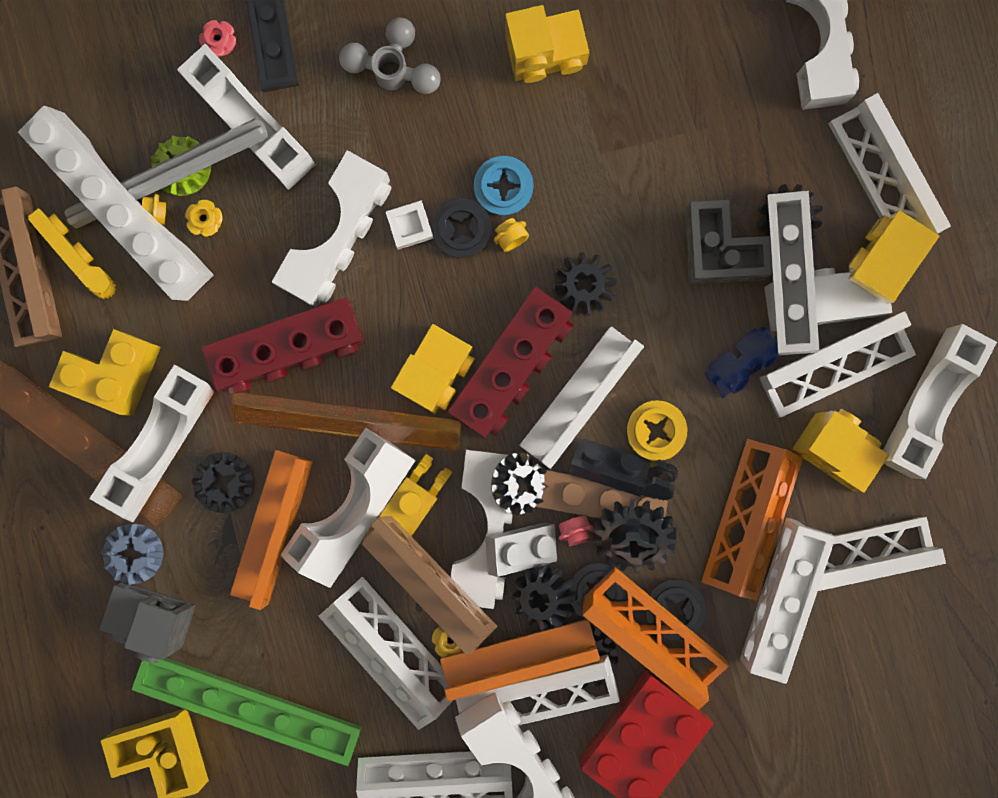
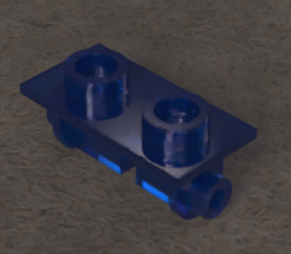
(756, 354)

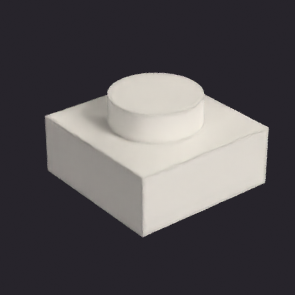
(409, 225)

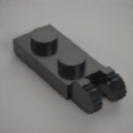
(623, 470)

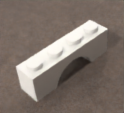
(829, 75)
(237, 106)
(311, 271)
(950, 371)
(138, 471)
(326, 546)
(472, 571)
(495, 737)

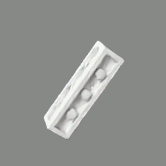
(896, 160)
(832, 352)
(581, 397)
(886, 563)
(786, 601)
(378, 655)
(551, 682)
(431, 776)

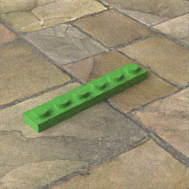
(248, 709)

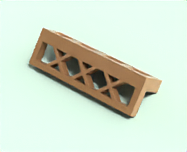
(32, 271)
(428, 584)

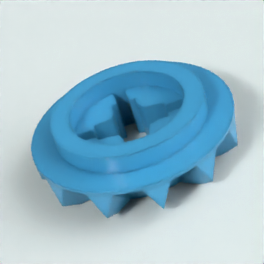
(517, 175)

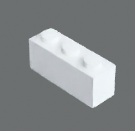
(836, 299)

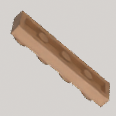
(584, 497)

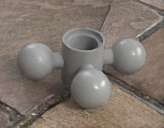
(400, 34)

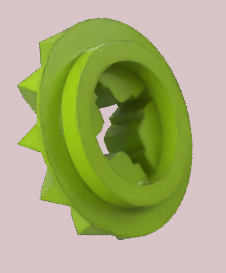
(174, 147)

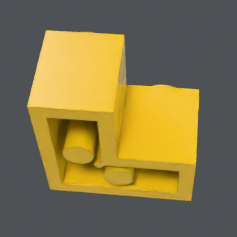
(544, 43)
(892, 256)
(433, 370)
(113, 382)
(841, 449)
(166, 747)

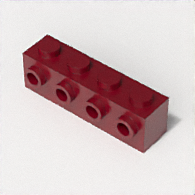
(283, 346)
(511, 362)

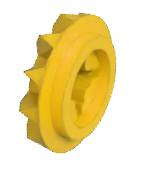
(674, 428)

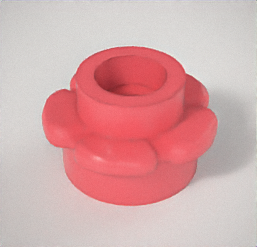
(225, 44)
(575, 530)

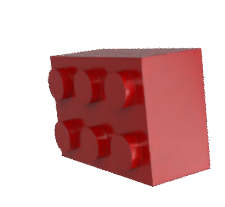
(644, 740)

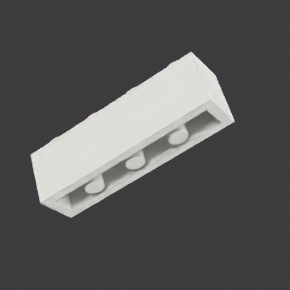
(793, 273)

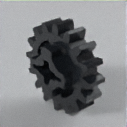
(634, 536)

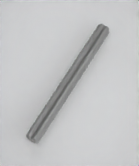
(181, 166)

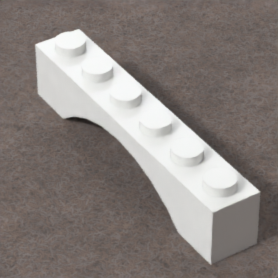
(86, 175)

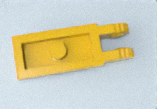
(73, 255)
(413, 501)

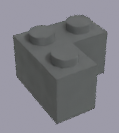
(716, 255)
(147, 621)

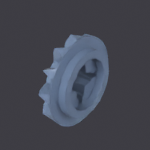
(145, 541)

